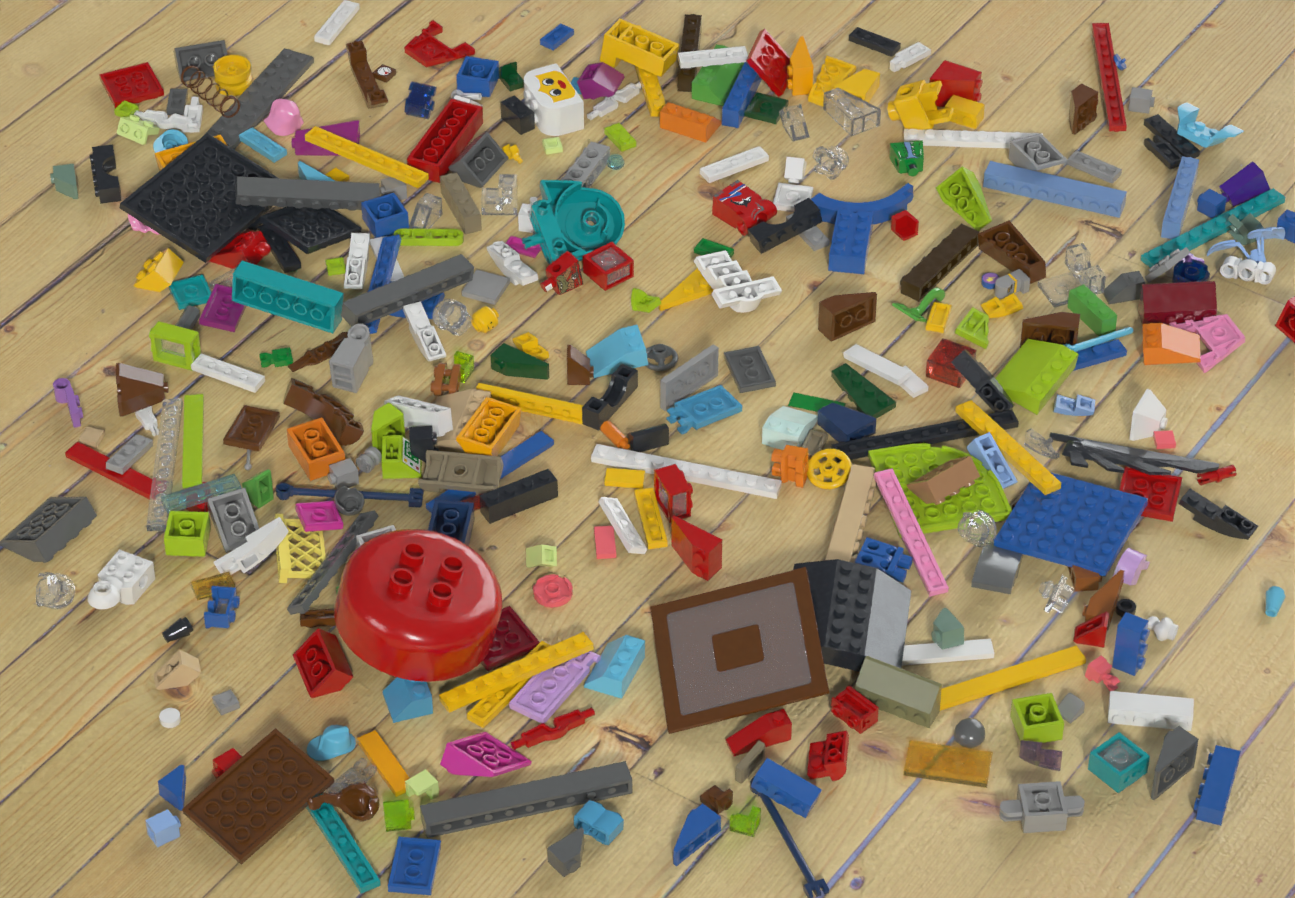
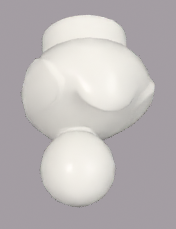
(1163, 629)

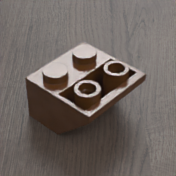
(1082, 107)

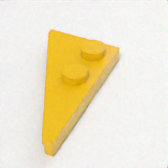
(691, 288)

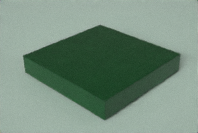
(765, 108)

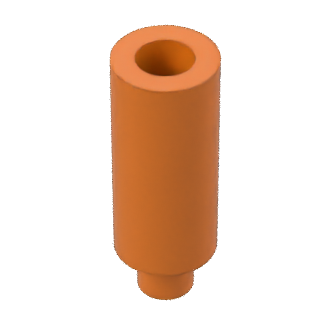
(614, 435)

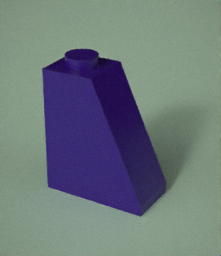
(1245, 185)

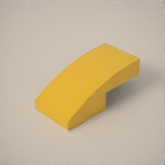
(998, 308)
(529, 345)

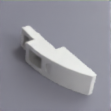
(357, 261)
(510, 264)
(423, 333)
(257, 548)

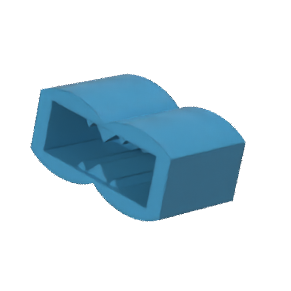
(599, 822)

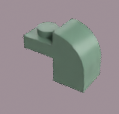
(1241, 229)

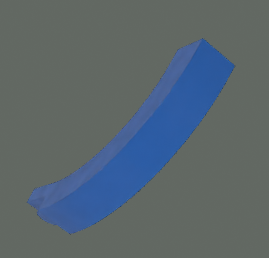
(882, 209)

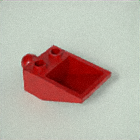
(245, 247)

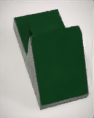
(510, 77)

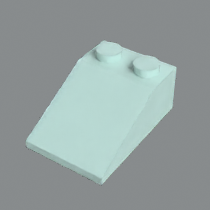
(787, 427)

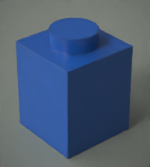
(1211, 203)

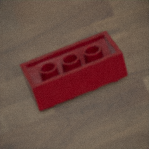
(1177, 302)

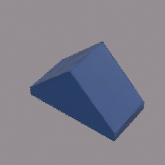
(173, 787)

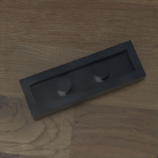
(874, 42)

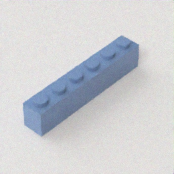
(1180, 198)

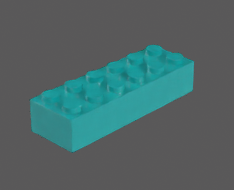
(287, 297)

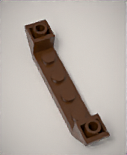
(363, 75)

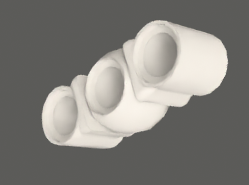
(1239, 270)

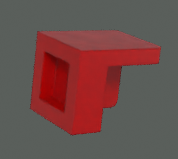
(904, 225)

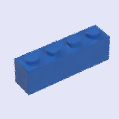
(1218, 785)

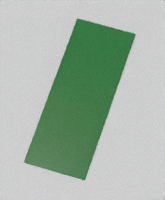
(810, 402)

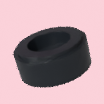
(1124, 606)

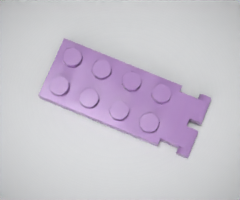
(550, 688)

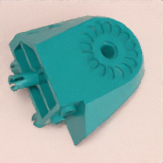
(562, 219)

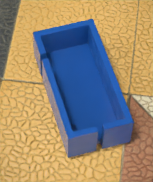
(850, 241)

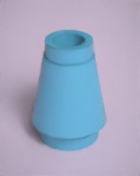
(1274, 600)

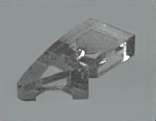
(1039, 445)

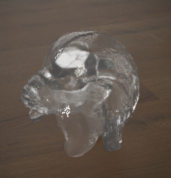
(830, 161)
(452, 317)
(977, 528)
(54, 591)

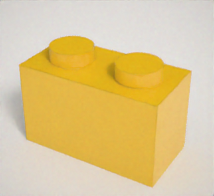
(966, 111)

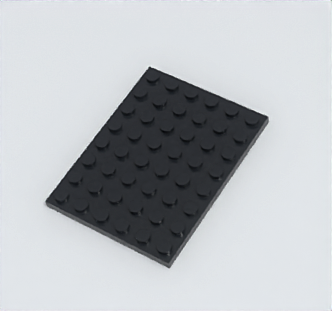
(195, 198)

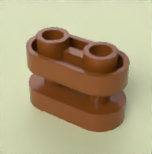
(441, 373)

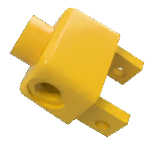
(917, 107)

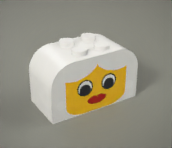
(553, 101)

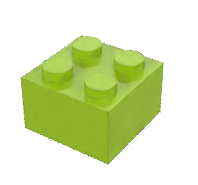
(187, 533)
(1037, 718)

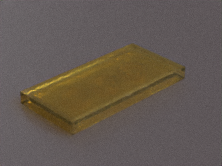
(948, 763)

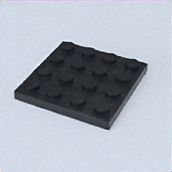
(309, 227)

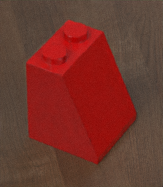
(957, 81)

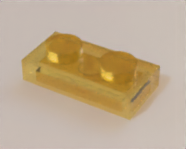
(203, 586)

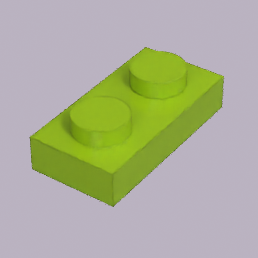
(620, 137)

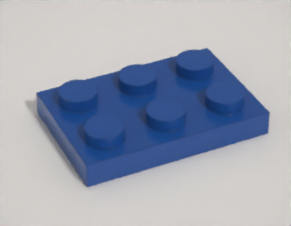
(414, 866)

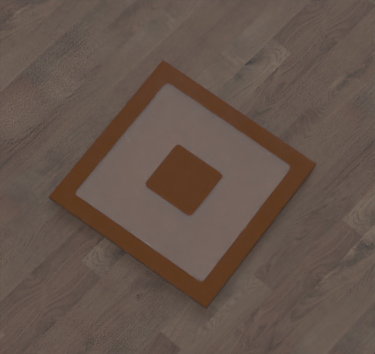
(738, 650)

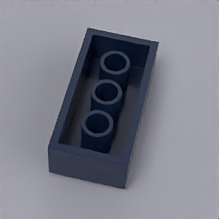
(453, 519)

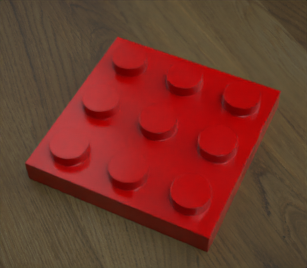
(769, 62)
(131, 84)
(1159, 489)

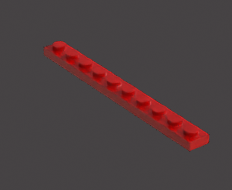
(1109, 77)

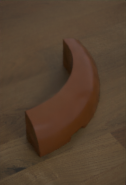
(315, 405)

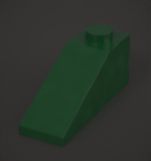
(517, 363)

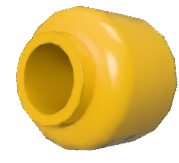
(485, 319)

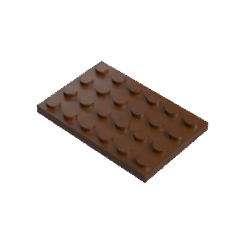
(258, 796)

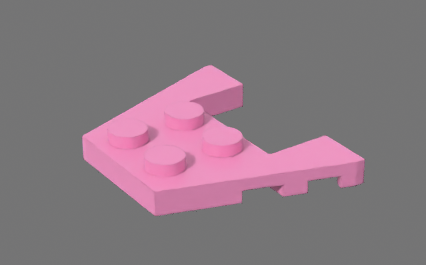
(1217, 334)

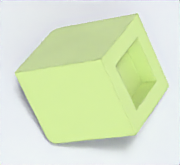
(541, 556)
(422, 783)

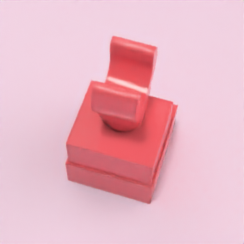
(1100, 670)

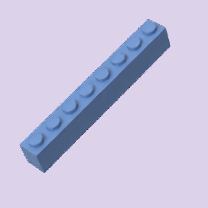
(1054, 189)

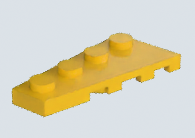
(831, 73)

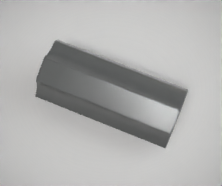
(188, 317)

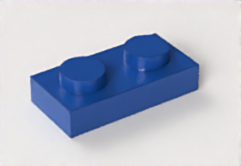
(557, 37)

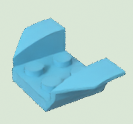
(1198, 131)

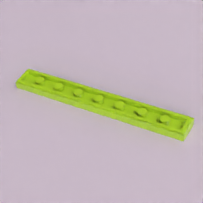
(193, 440)

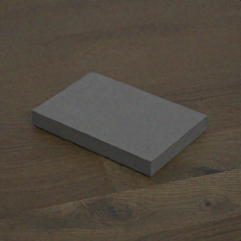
(749, 369)

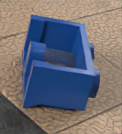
(221, 609)

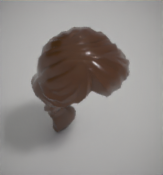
(356, 800)

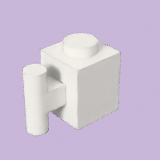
(523, 217)

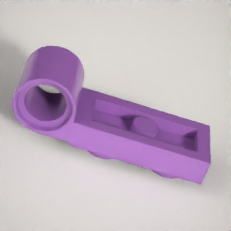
(65, 394)

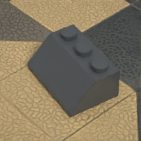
(199, 55)
(479, 161)

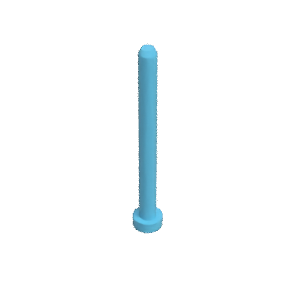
(1101, 339)

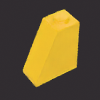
(861, 84)

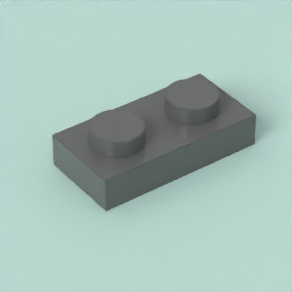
(177, 101)

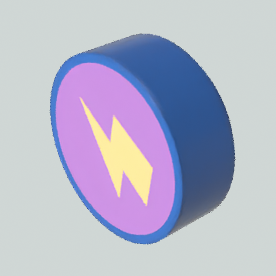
(988, 280)

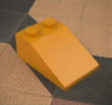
(800, 70)

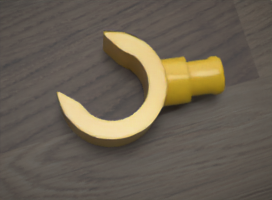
(512, 153)

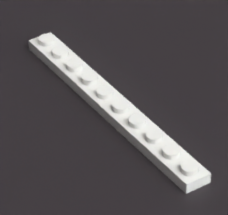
(693, 472)

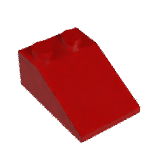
(696, 548)

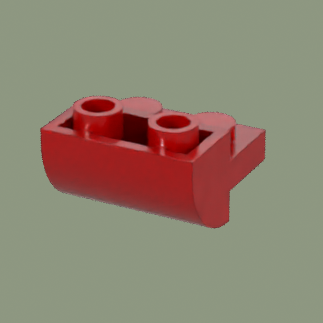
(829, 757)

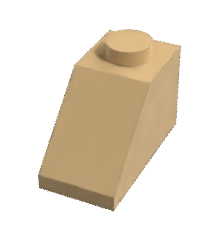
(177, 671)

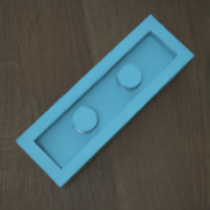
(263, 145)

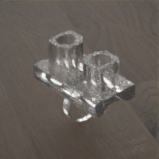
(1053, 591)

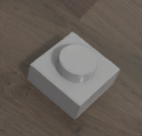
(225, 702)

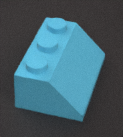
(617, 666)

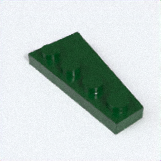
(862, 392)

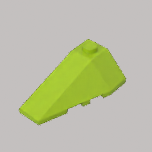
(965, 197)

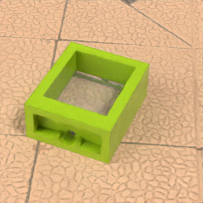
(174, 345)

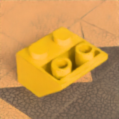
(159, 271)

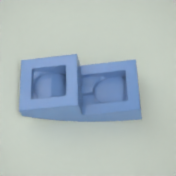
(1075, 407)

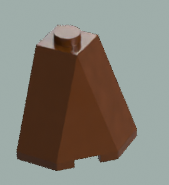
(138, 388)

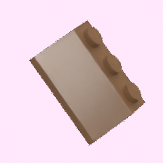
(945, 480)

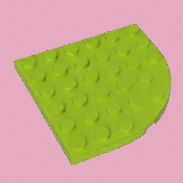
(916, 460)

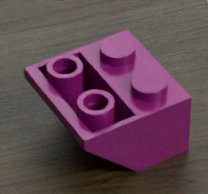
(599, 81)

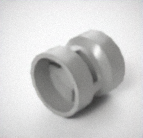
(368, 460)

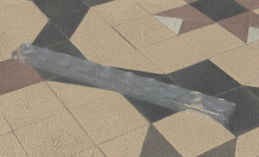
(164, 463)

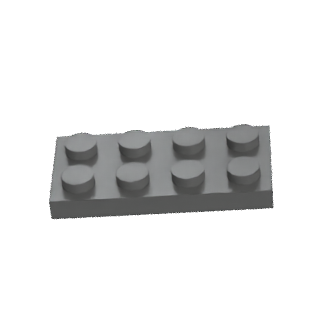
(689, 377)

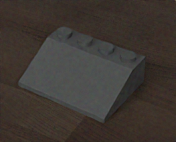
(50, 528)

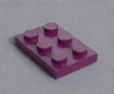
(221, 310)

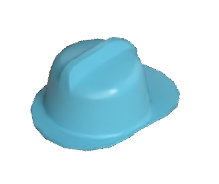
(169, 139)
(332, 743)

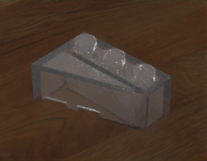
(851, 112)

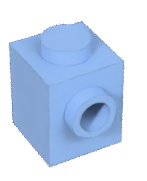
(163, 828)

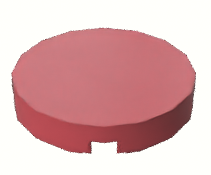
(552, 591)

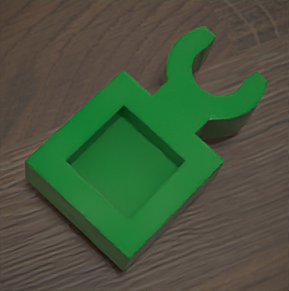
(279, 358)

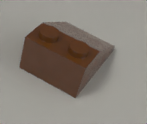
(846, 314)
(1052, 328)

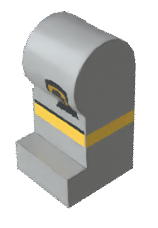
(1011, 284)

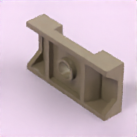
(480, 474)

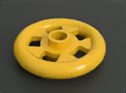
(837, 480)

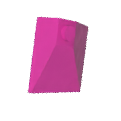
(481, 756)

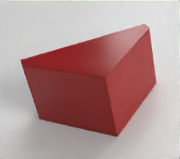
(1092, 631)

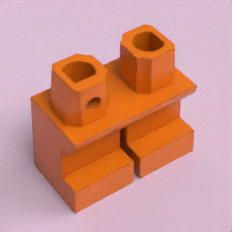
(793, 464)

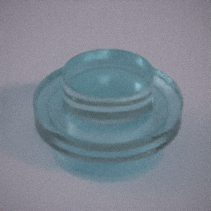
(615, 162)

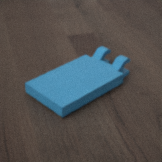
(703, 409)

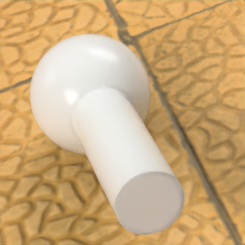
(473, 96)

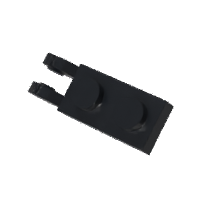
(1163, 151)

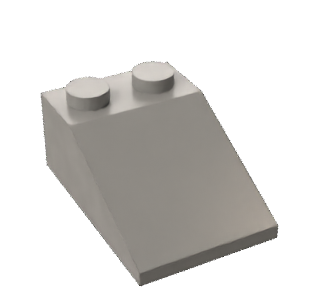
(1034, 153)
(232, 518)

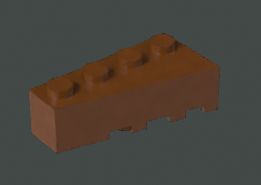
(1012, 250)

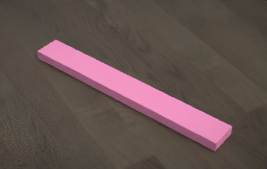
(911, 532)

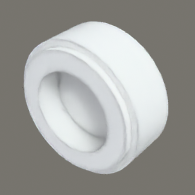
(170, 717)

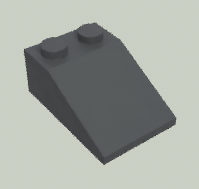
(1175, 760)

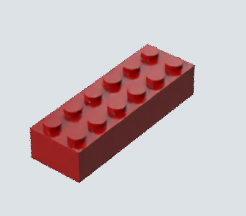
(446, 138)

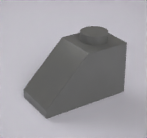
(1124, 288)
(567, 853)

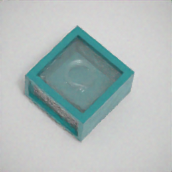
(1118, 762)

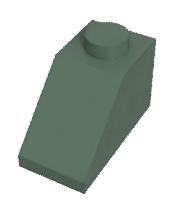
(65, 180)
(947, 630)

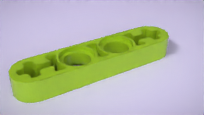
(408, 237)

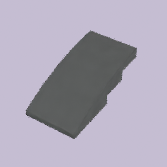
(997, 569)

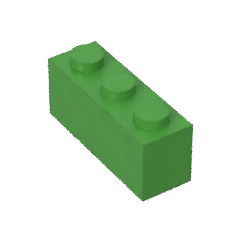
(1092, 310)

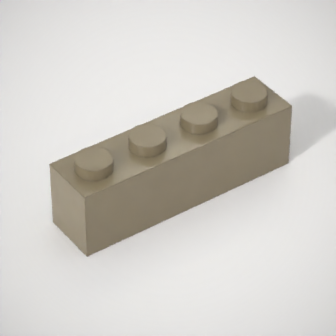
(460, 203)

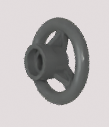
(659, 353)

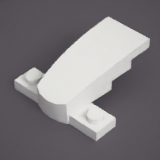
(732, 285)

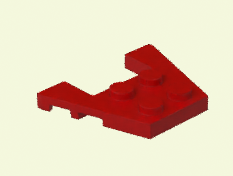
(431, 51)

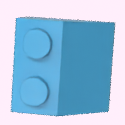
(407, 699)

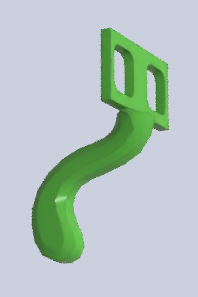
(915, 313)

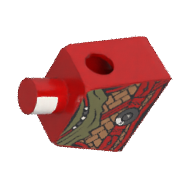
(563, 274)

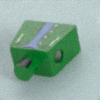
(907, 157)

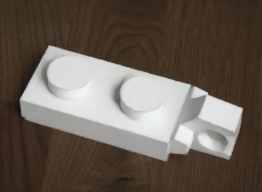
(909, 56)
(194, 111)

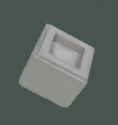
(1071, 707)

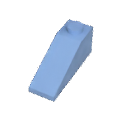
(987, 451)

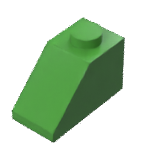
(259, 488)

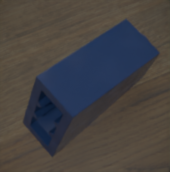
(845, 423)

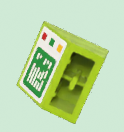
(398, 460)

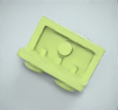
(136, 129)

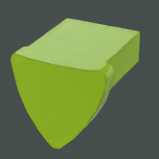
(642, 302)

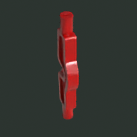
(545, 733)

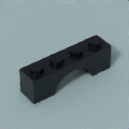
(106, 185)
(767, 236)
(622, 385)

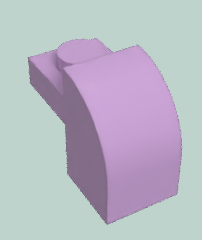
(1132, 563)

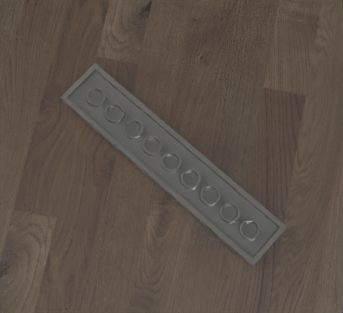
(259, 96)

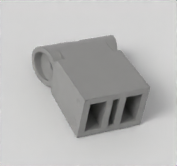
(352, 359)

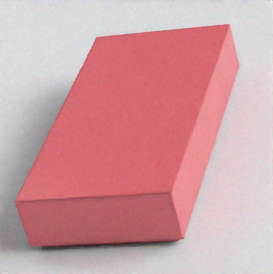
(605, 542)

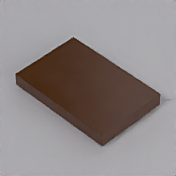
(251, 428)

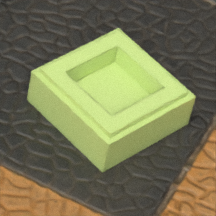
(552, 145)

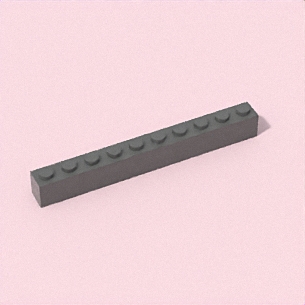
(526, 799)

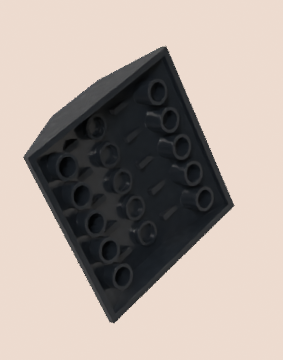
(858, 613)

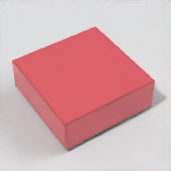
(1164, 439)

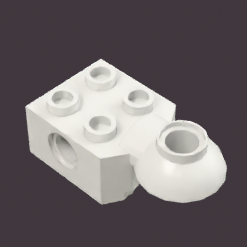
(121, 581)

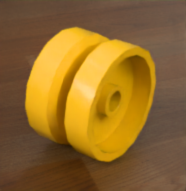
(232, 74)

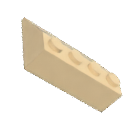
(462, 406)

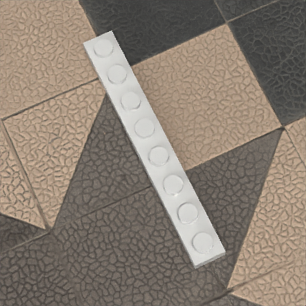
(963, 138)

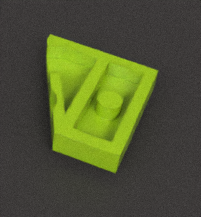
(975, 328)

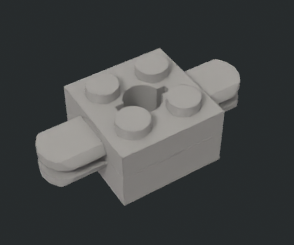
(1041, 797)

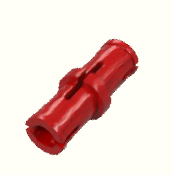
(1217, 475)

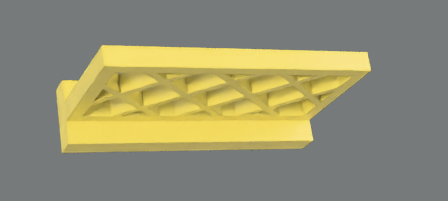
(284, 557)

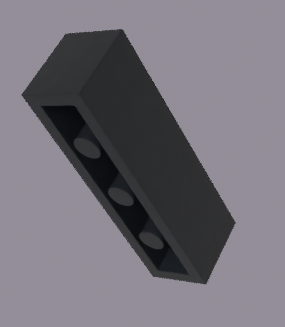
(518, 496)

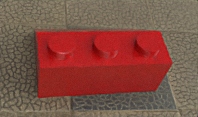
(322, 664)

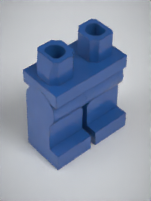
(885, 558)

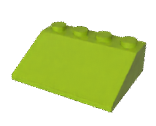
(1036, 373)

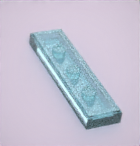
(199, 493)

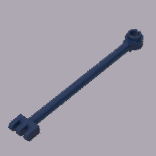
(414, 499)
(812, 884)

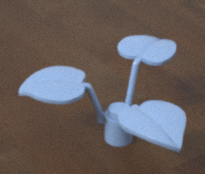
(1260, 234)

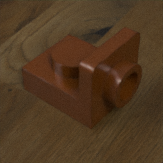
(717, 799)

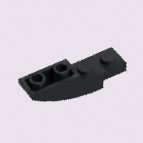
(983, 381)
(1222, 520)

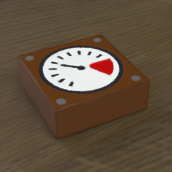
(384, 73)

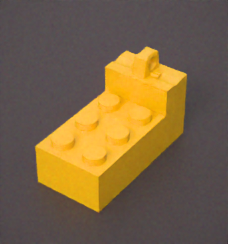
(638, 47)

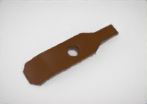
(318, 354)

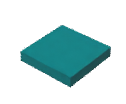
(190, 291)

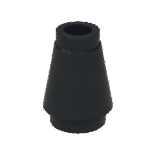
(179, 629)

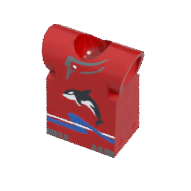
(742, 207)

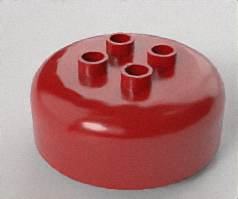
(418, 605)

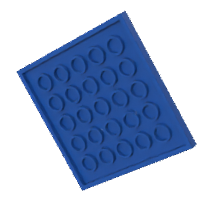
(1073, 525)

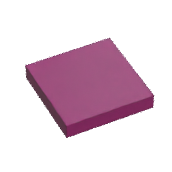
(319, 516)

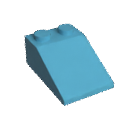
(619, 348)

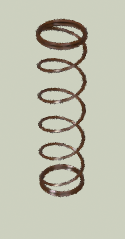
(223, 101)

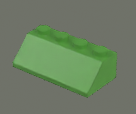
(715, 82)

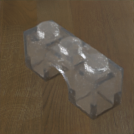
(1079, 264)

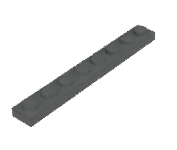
(332, 563)

